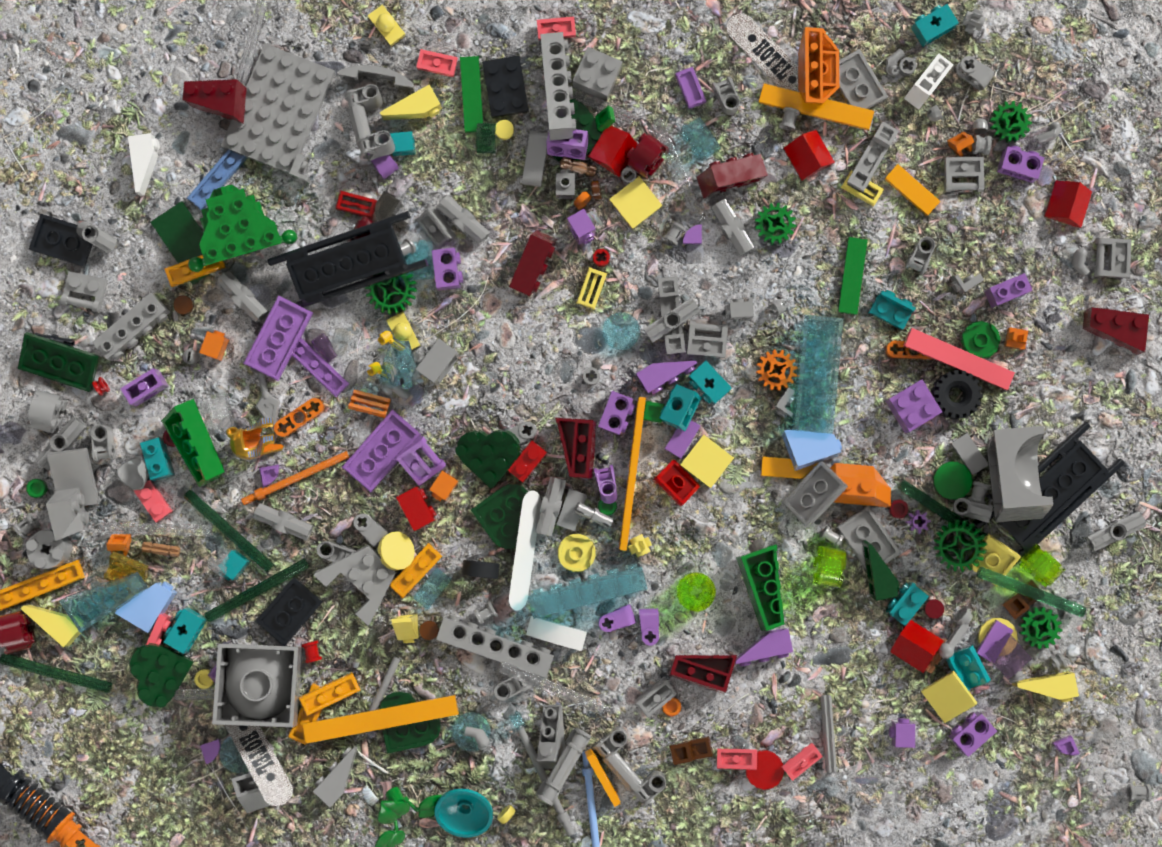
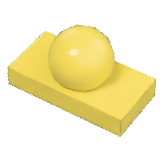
(386, 25)
(402, 330)

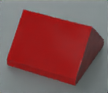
(612, 149)
(808, 154)
(1068, 203)
(676, 483)
(916, 646)

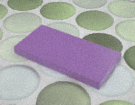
(278, 338)
(377, 453)

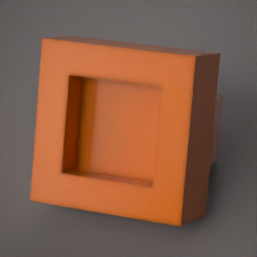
(960, 142)
(1016, 338)
(119, 542)

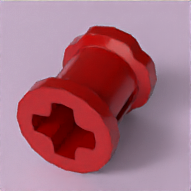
(311, 651)

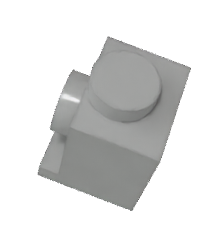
(565, 191)
(739, 309)

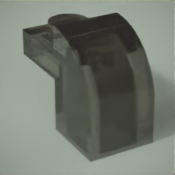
(387, 207)

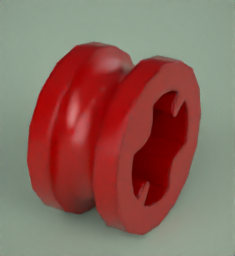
(600, 252)
(101, 386)

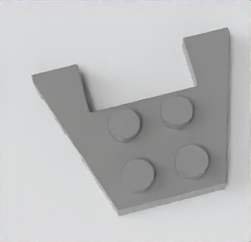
(365, 572)

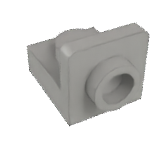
(300, 165)
(969, 282)
(785, 400)

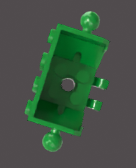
(235, 227)

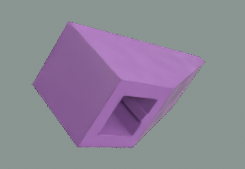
(660, 373)
(770, 644)

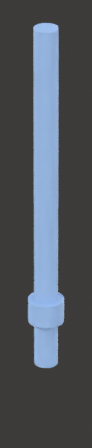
(587, 772)

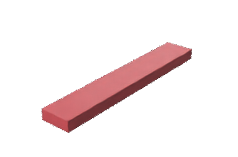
(958, 359)

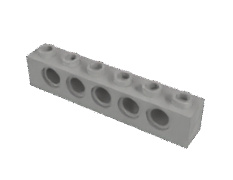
(556, 74)
(447, 635)

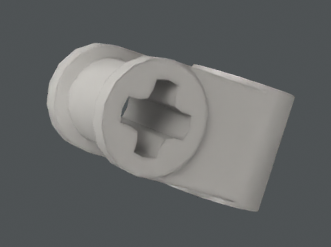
(976, 73)
(725, 93)
(919, 258)
(519, 432)
(102, 444)
(372, 532)
(337, 551)
(514, 687)

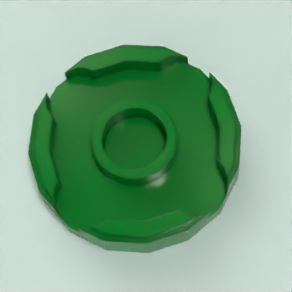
(980, 339)
(952, 480)

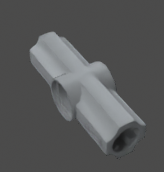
(463, 220)
(732, 227)
(242, 296)
(682, 313)
(69, 434)
(551, 506)
(283, 521)
(1125, 525)

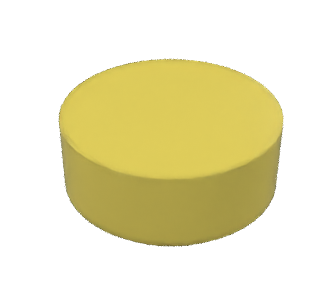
(504, 129)
(202, 679)
(506, 814)

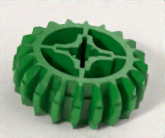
(388, 297)
(959, 537)

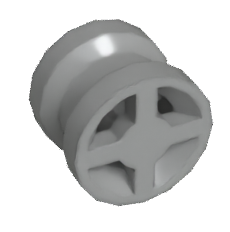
(981, 145)

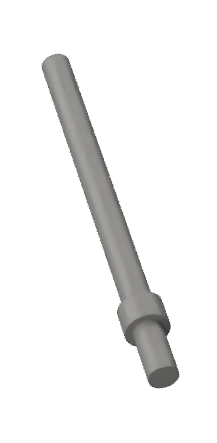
(562, 815)

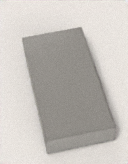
(969, 454)
(567, 517)

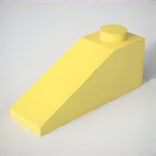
(417, 105)
(56, 624)
(406, 628)
(1058, 685)

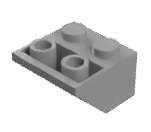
(248, 792)

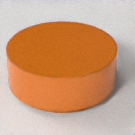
(582, 200)
(672, 707)

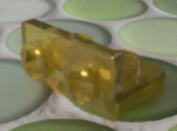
(121, 566)

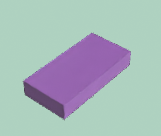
(690, 88)
(681, 440)
(995, 633)

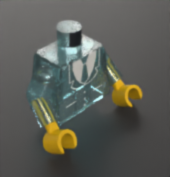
(398, 363)

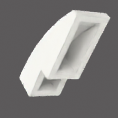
(556, 633)

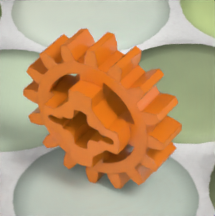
(781, 378)

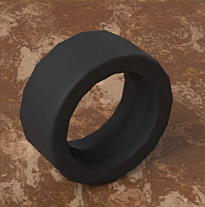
(480, 569)

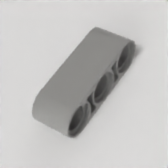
(535, 159)

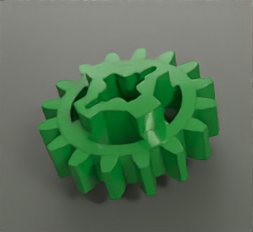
(1017, 124)
(781, 226)
(1044, 621)

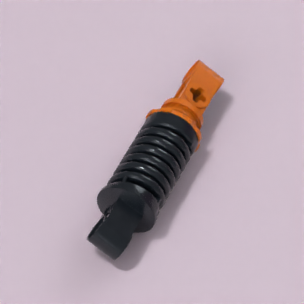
(39, 811)

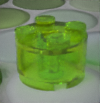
(1042, 564)
(829, 566)
(705, 596)

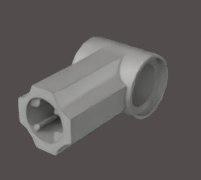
(96, 237)
(974, 510)

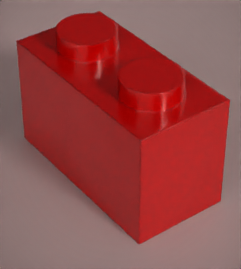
(527, 461)
(416, 508)

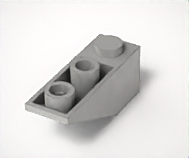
(551, 736)
(336, 783)

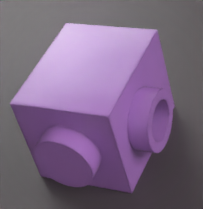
(902, 733)

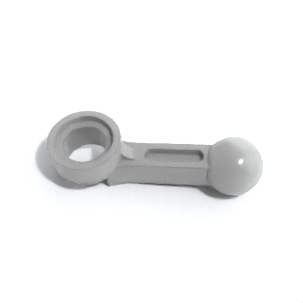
(961, 619)

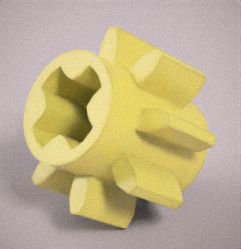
(639, 545)

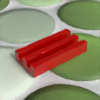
(370, 215)

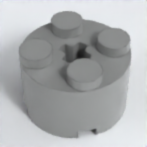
(45, 412)
(38, 552)

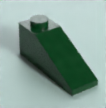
(880, 579)

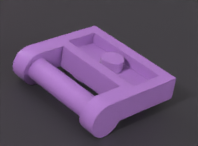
(415, 465)

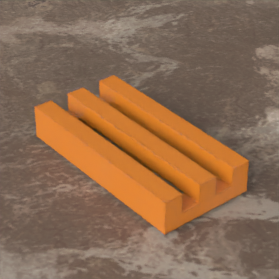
(368, 401)

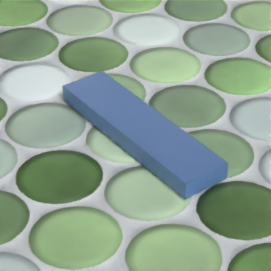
(216, 178)

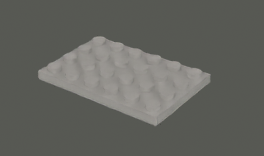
(279, 108)

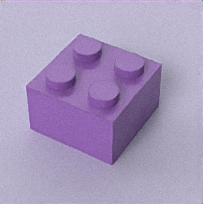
(913, 406)

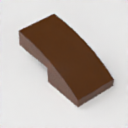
(1018, 603)
(691, 750)

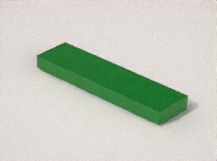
(471, 93)
(852, 276)

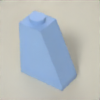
(810, 447)
(147, 606)

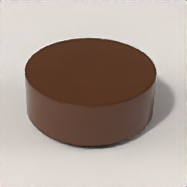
(596, 191)
(183, 305)
(429, 630)

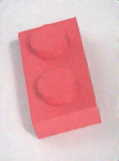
(556, 25)
(437, 63)
(153, 501)
(161, 626)
(737, 759)
(802, 761)

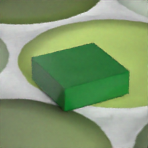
(605, 118)
(653, 411)

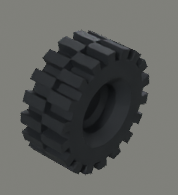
(970, 391)

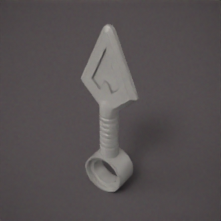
(267, 405)

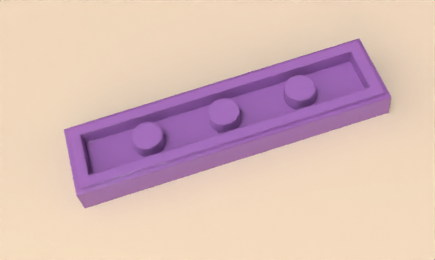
(319, 368)

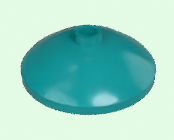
(464, 813)

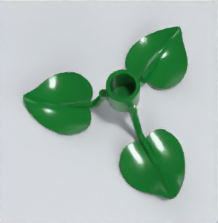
(397, 807)

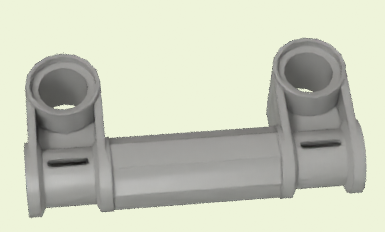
(367, 99)
(553, 785)
(643, 790)

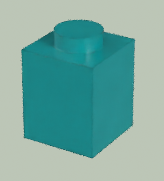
(404, 143)
(235, 565)

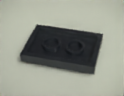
(505, 86)
(60, 241)
(289, 611)

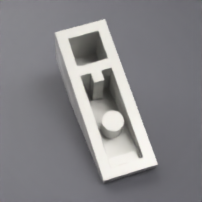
(928, 81)
(143, 159)

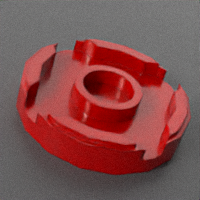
(768, 771)

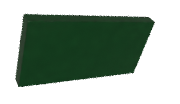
(180, 234)
(58, 362)

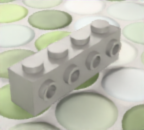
(131, 327)

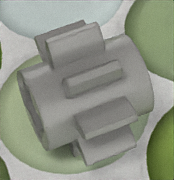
(973, 21)

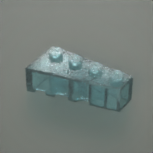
(98, 602)

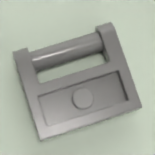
(963, 167)
(1118, 258)
(84, 285)
(707, 345)

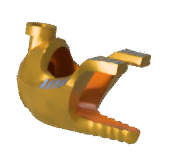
(248, 443)

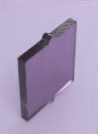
(1008, 656)

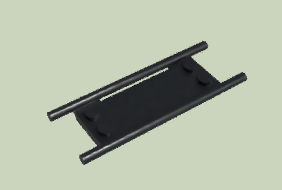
(347, 261)
(1068, 482)

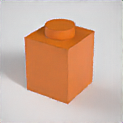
(214, 345)
(443, 486)

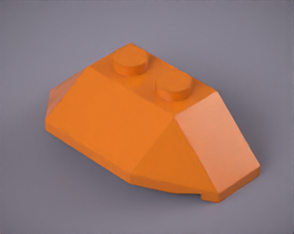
(817, 66)
(863, 484)

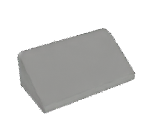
(436, 227)
(655, 697)

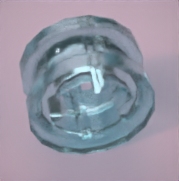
(517, 720)

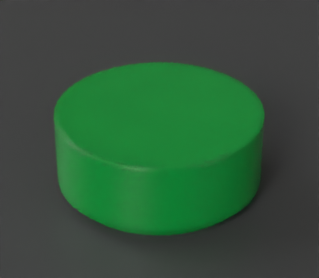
(36, 488)
(607, 509)

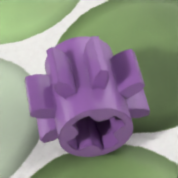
(918, 527)

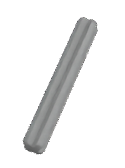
(828, 733)

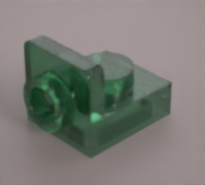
(486, 138)

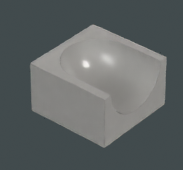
(1015, 474)
(257, 685)

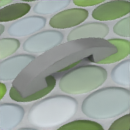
(355, 72)
(872, 156)
(668, 301)

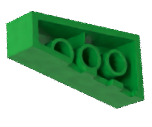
(193, 442)
(763, 585)

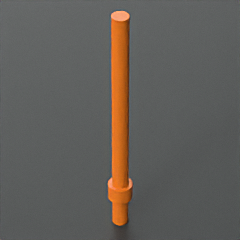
(261, 493)

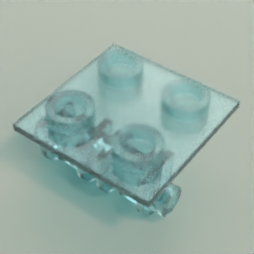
(423, 251)

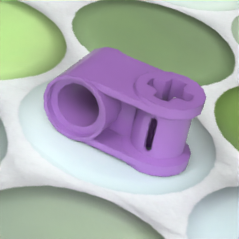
(385, 165)
(606, 481)
(620, 618)
(649, 622)

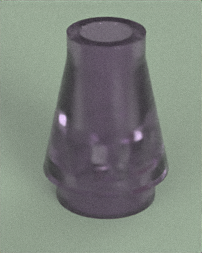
(324, 347)

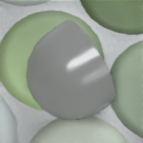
(133, 473)

